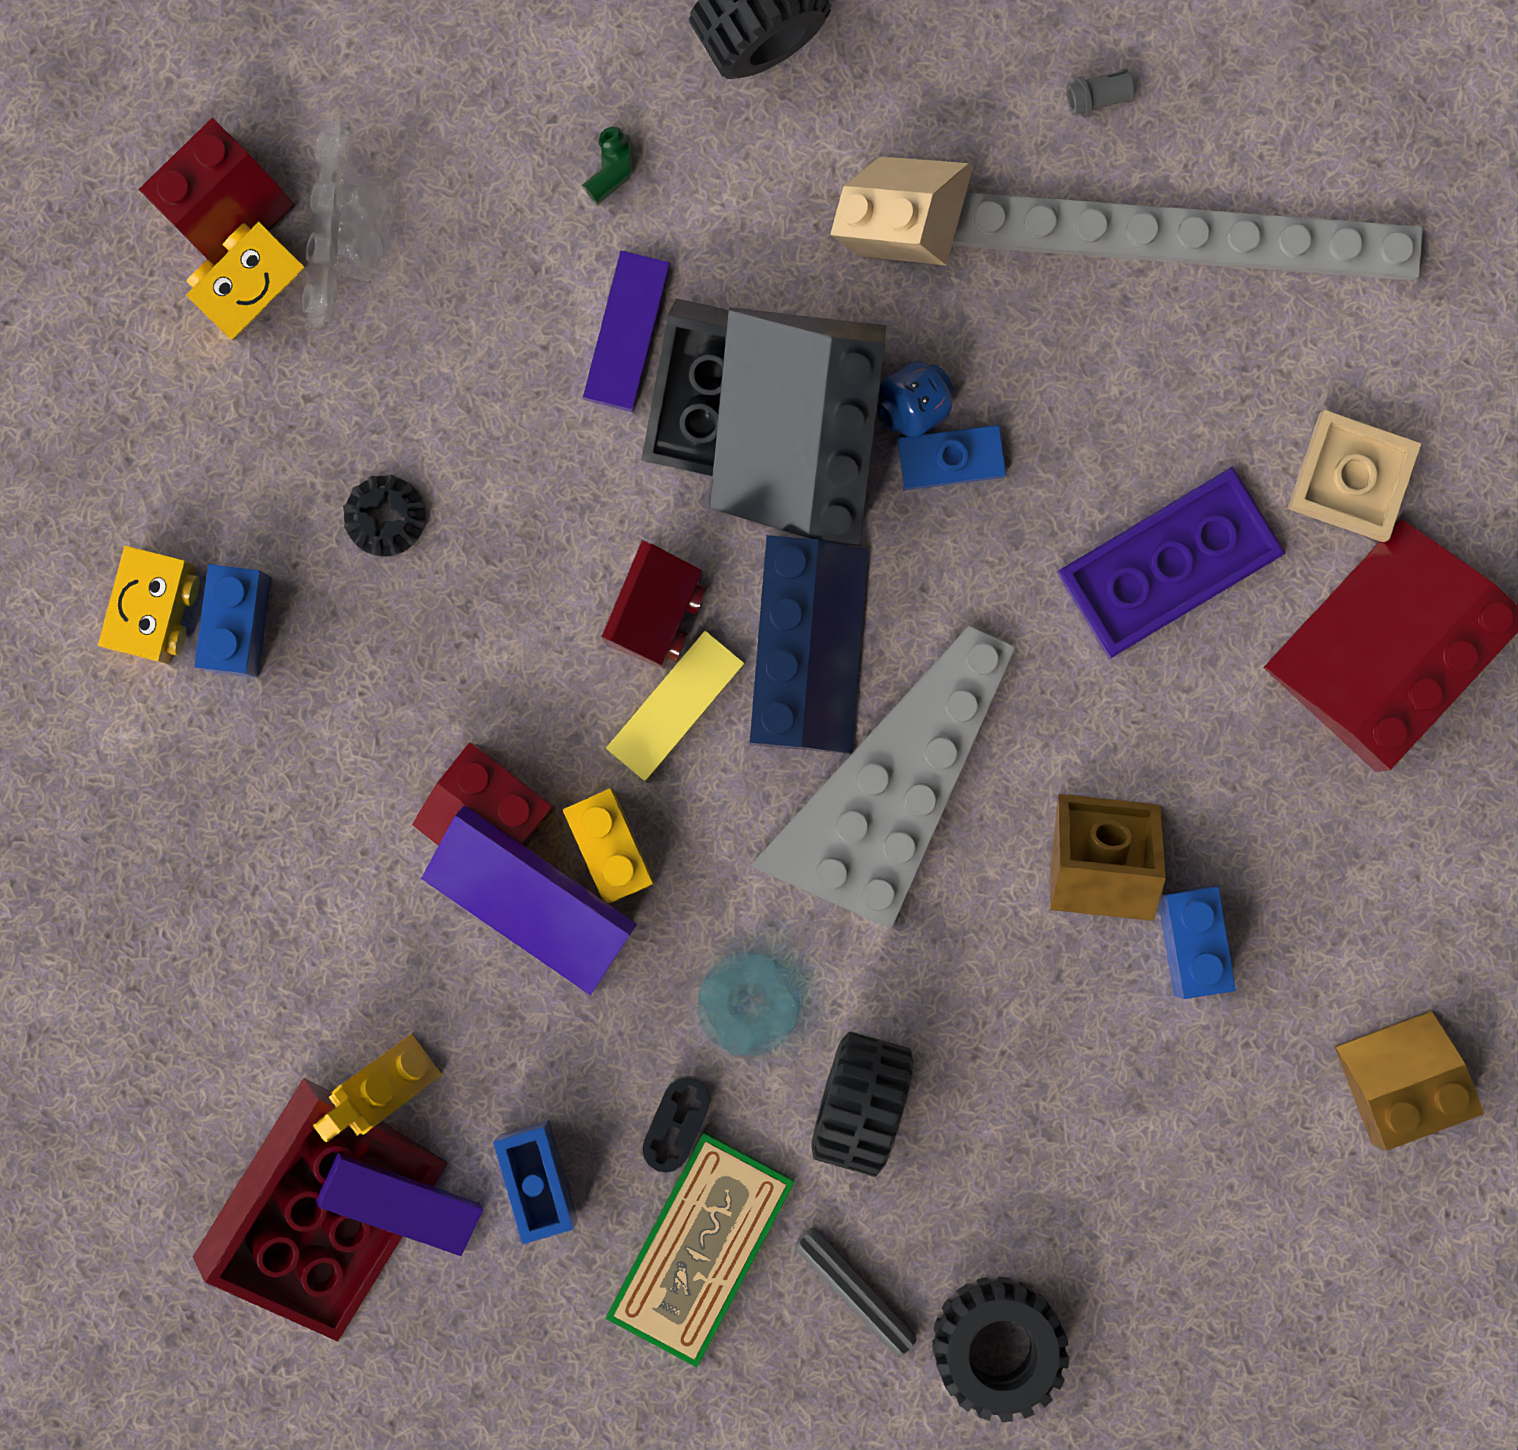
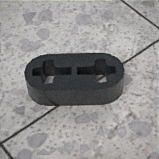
(687, 1129)

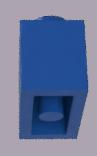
(233, 621)
(1196, 942)
(535, 1182)

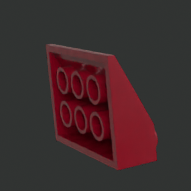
(1395, 645)
(283, 1248)

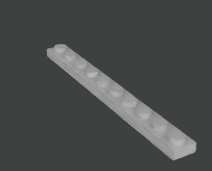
(1189, 236)

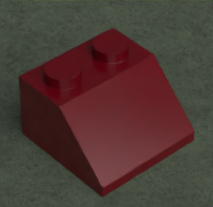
(213, 190)
(654, 606)
(489, 791)

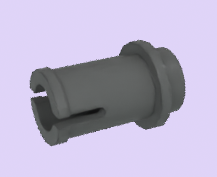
(1099, 92)

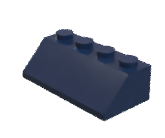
(808, 645)

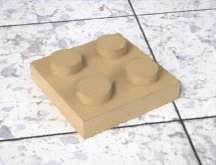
(1354, 476)

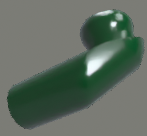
(615, 164)

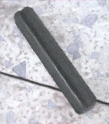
(855, 1292)

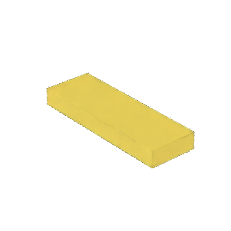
(675, 706)

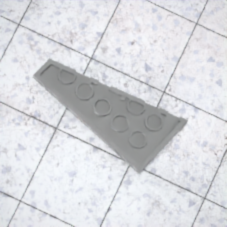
(879, 810)

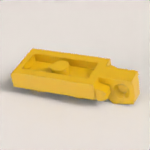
(379, 1089)

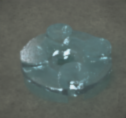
(737, 1031)

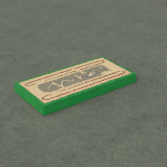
(700, 1249)

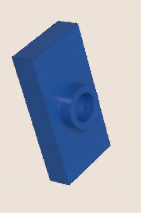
(951, 458)

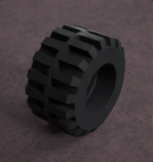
(755, 34)
(862, 1104)
(1009, 1392)

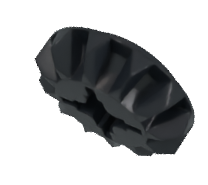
(397, 534)

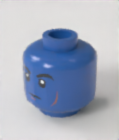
(915, 398)

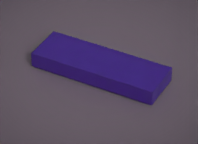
(626, 331)
(399, 1204)

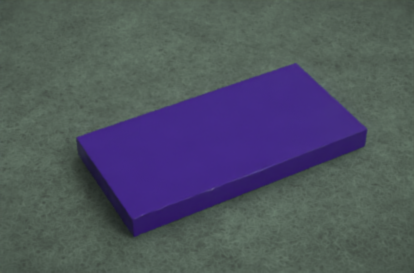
(1171, 562)
(527, 900)

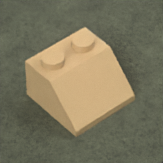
(902, 209)

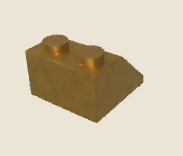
(1107, 857)
(1408, 1081)

